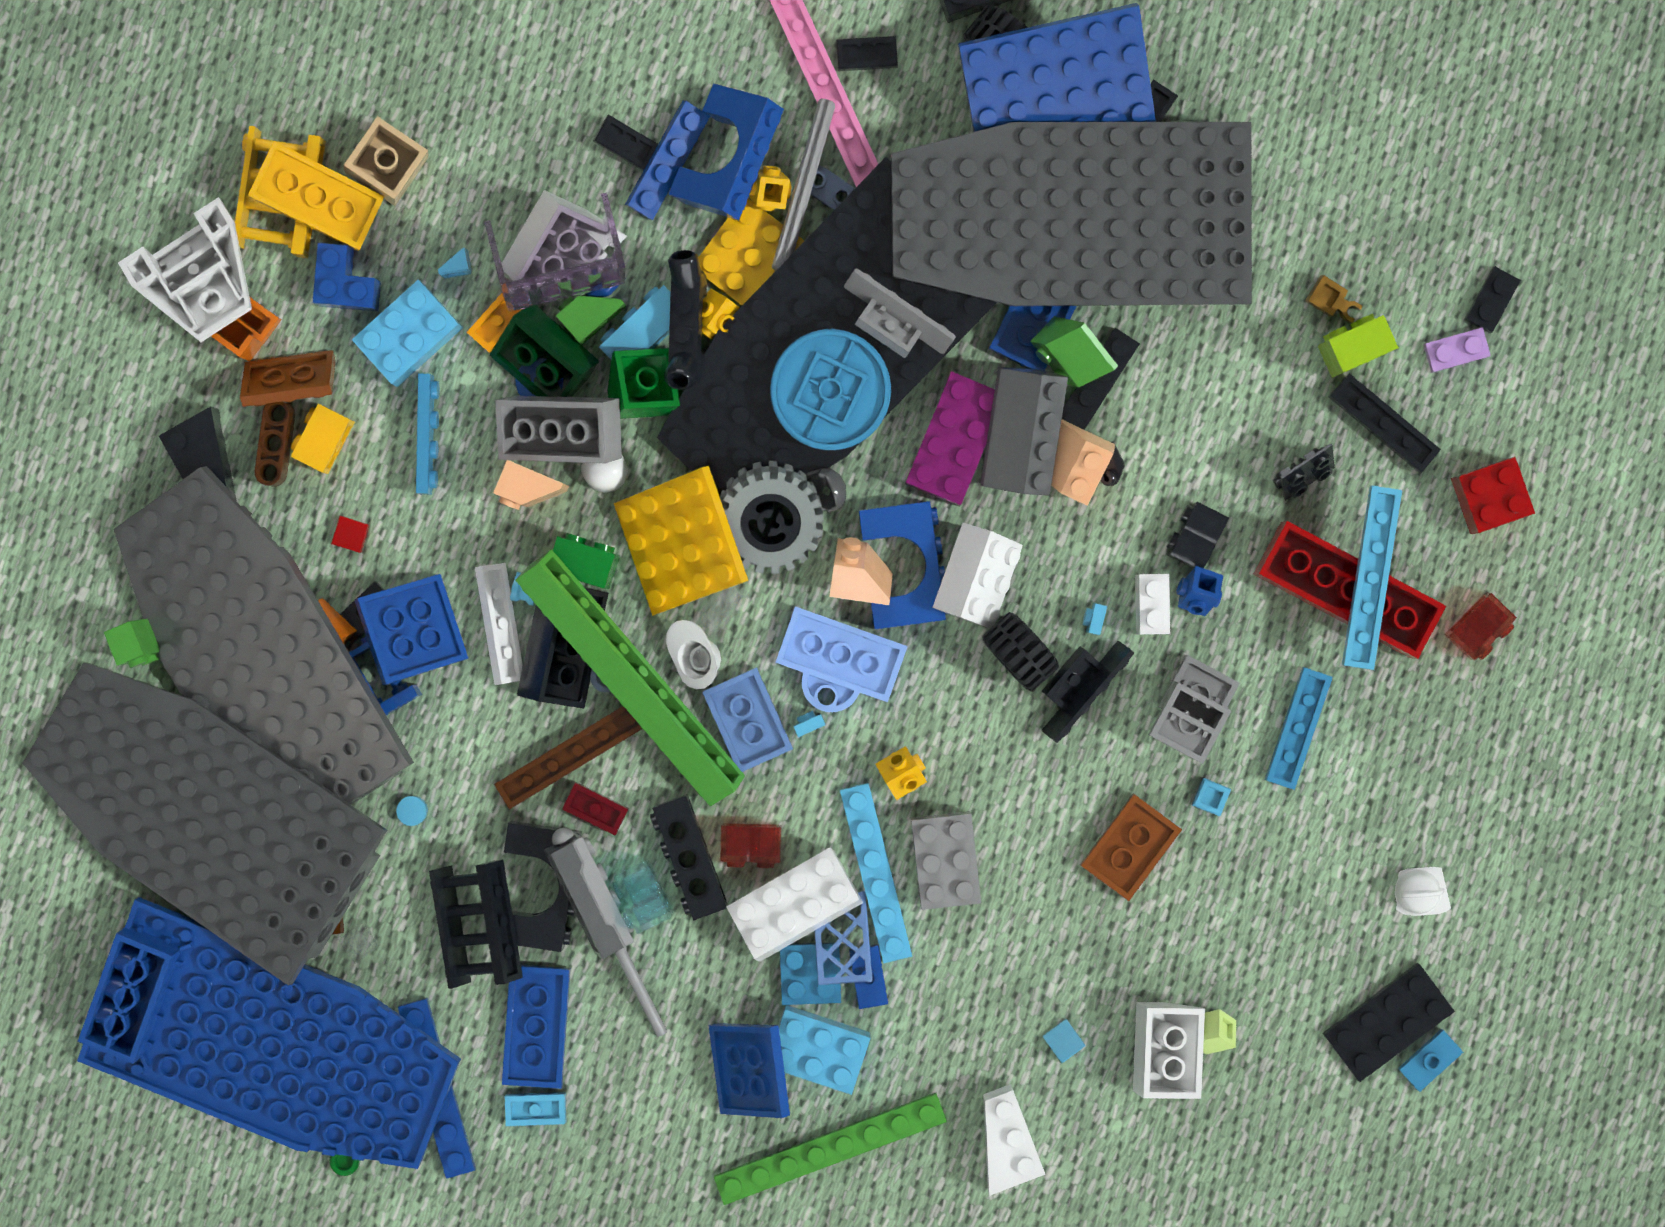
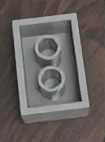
(946, 860)

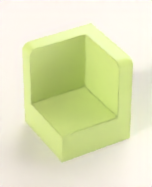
(1218, 1032)

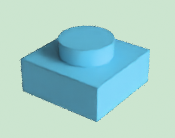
(1094, 618)
(808, 723)

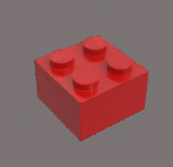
(1493, 495)

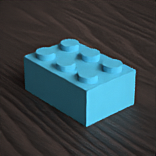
(407, 333)
(822, 1049)

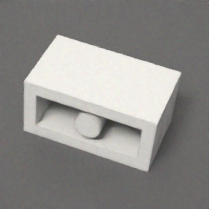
(1152, 604)

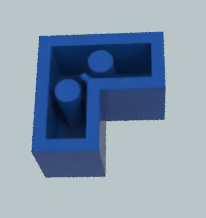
(335, 284)

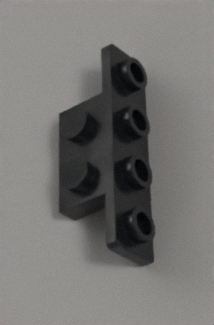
(1080, 684)

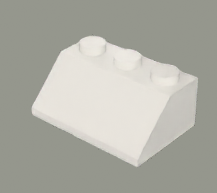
(1168, 1050)

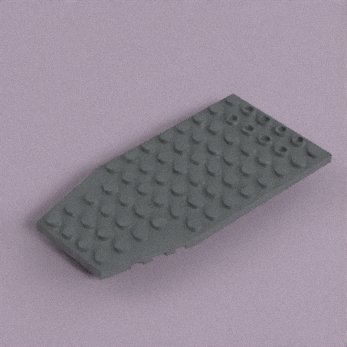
(1079, 213)
(253, 638)
(205, 816)

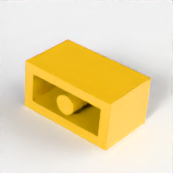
(321, 438)

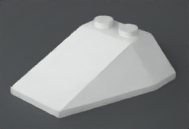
(197, 276)

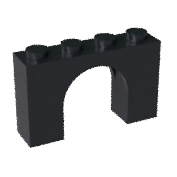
(547, 928)

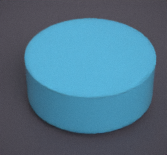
(411, 810)

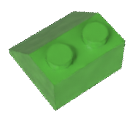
(1072, 351)

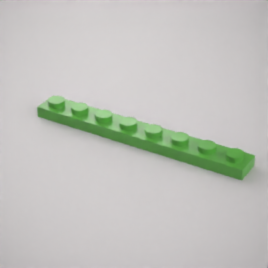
(830, 1148)

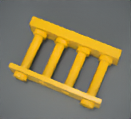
(300, 238)

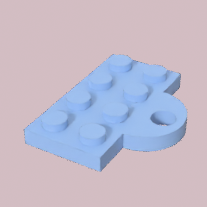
(839, 659)

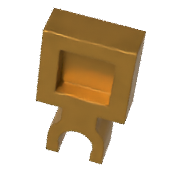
(1329, 297)

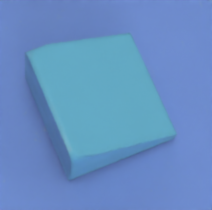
(457, 265)
(1064, 1041)

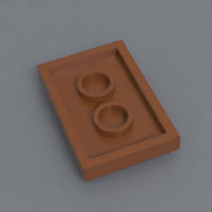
(288, 378)
(1131, 847)

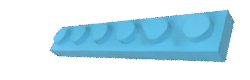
(1371, 577)
(876, 873)

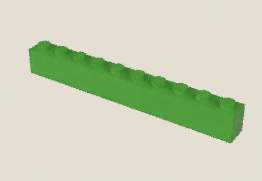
(630, 678)

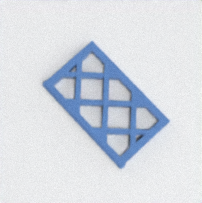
(864, 951)

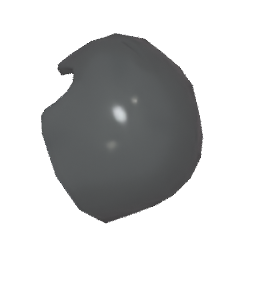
(834, 482)

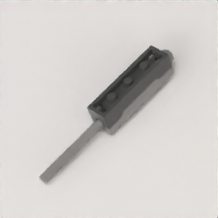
(597, 909)

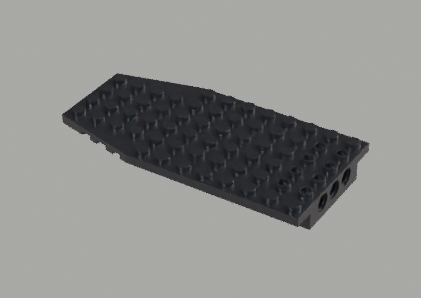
(729, 412)

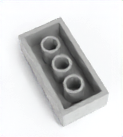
(558, 429)

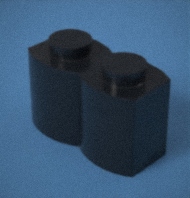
(1197, 535)

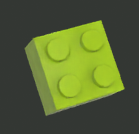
(1364, 342)

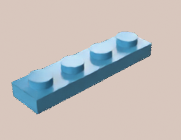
(426, 423)
(1298, 728)

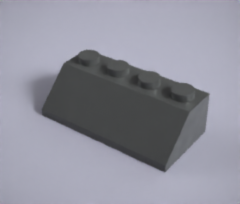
(1024, 430)

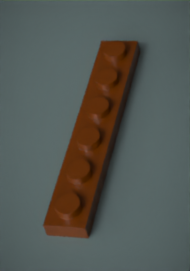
(567, 757)

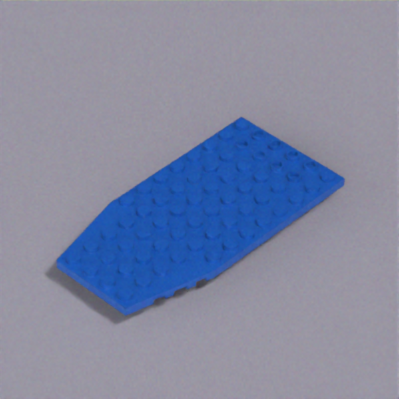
(290, 1062)

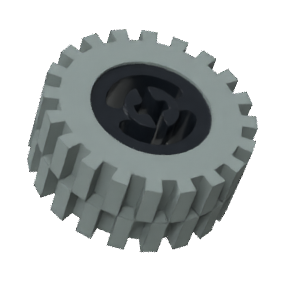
(799, 531)

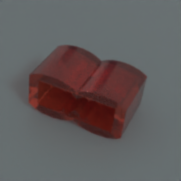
(1481, 627)
(751, 844)

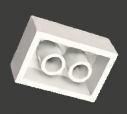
(977, 575)

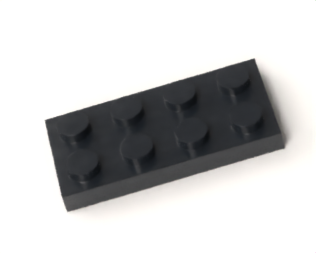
(1388, 1022)

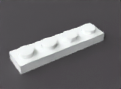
(499, 623)

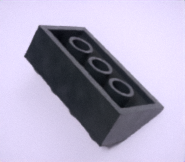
(552, 667)

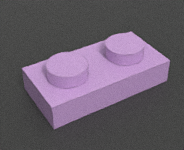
(1457, 350)

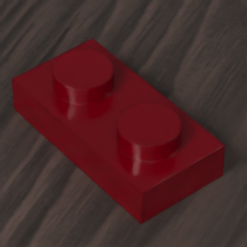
(595, 808)

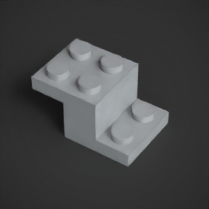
(1194, 709)

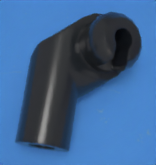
(1114, 469)

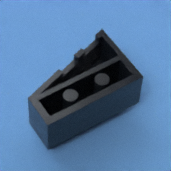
(199, 444)

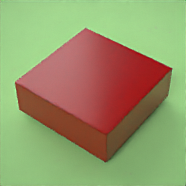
(350, 534)

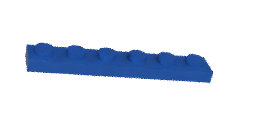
(449, 1129)

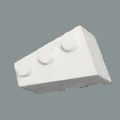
(1009, 1146)

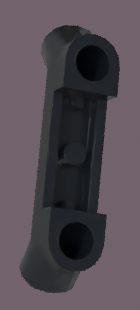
(685, 328)

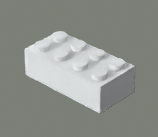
(794, 904)

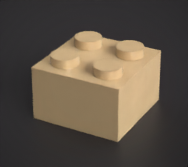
(386, 161)

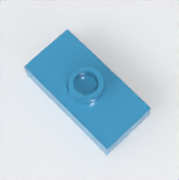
(1430, 1060)

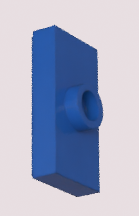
(870, 993)

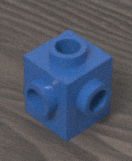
(1200, 591)

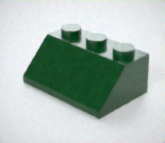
(536, 336)

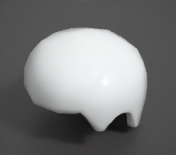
(605, 476)

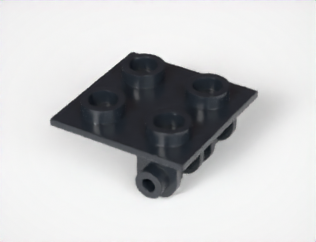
(1314, 466)

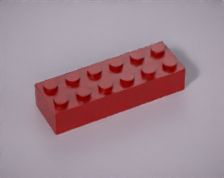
(1326, 580)

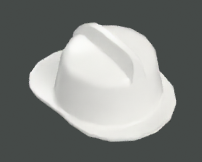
(693, 654)
(1421, 892)

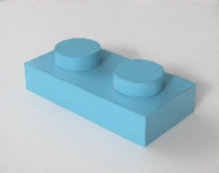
(535, 1109)

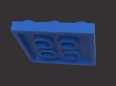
(411, 629)
(749, 1070)

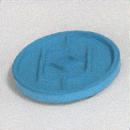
(830, 389)

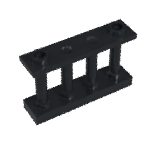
(498, 919)

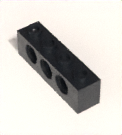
(693, 903)

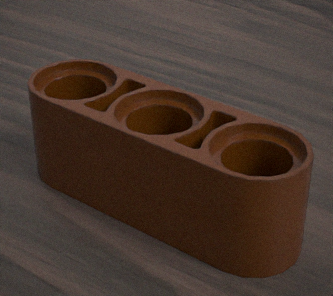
(279, 458)

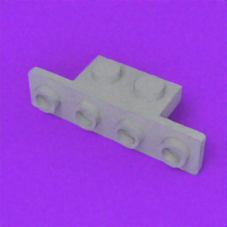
(893, 319)

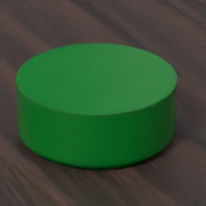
(343, 1164)

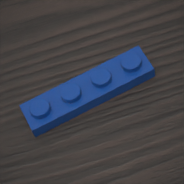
(667, 159)

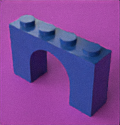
(729, 188)
(916, 524)

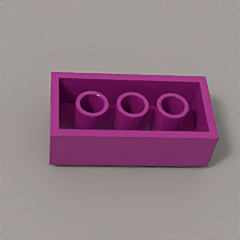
(953, 440)

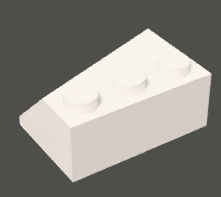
(556, 238)

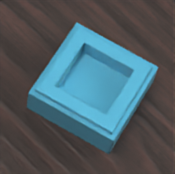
(1211, 797)

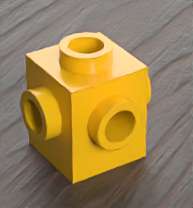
(776, 194)
(716, 312)
(902, 772)

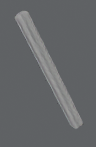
(804, 182)

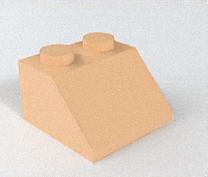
(1080, 462)
(525, 487)
(860, 573)

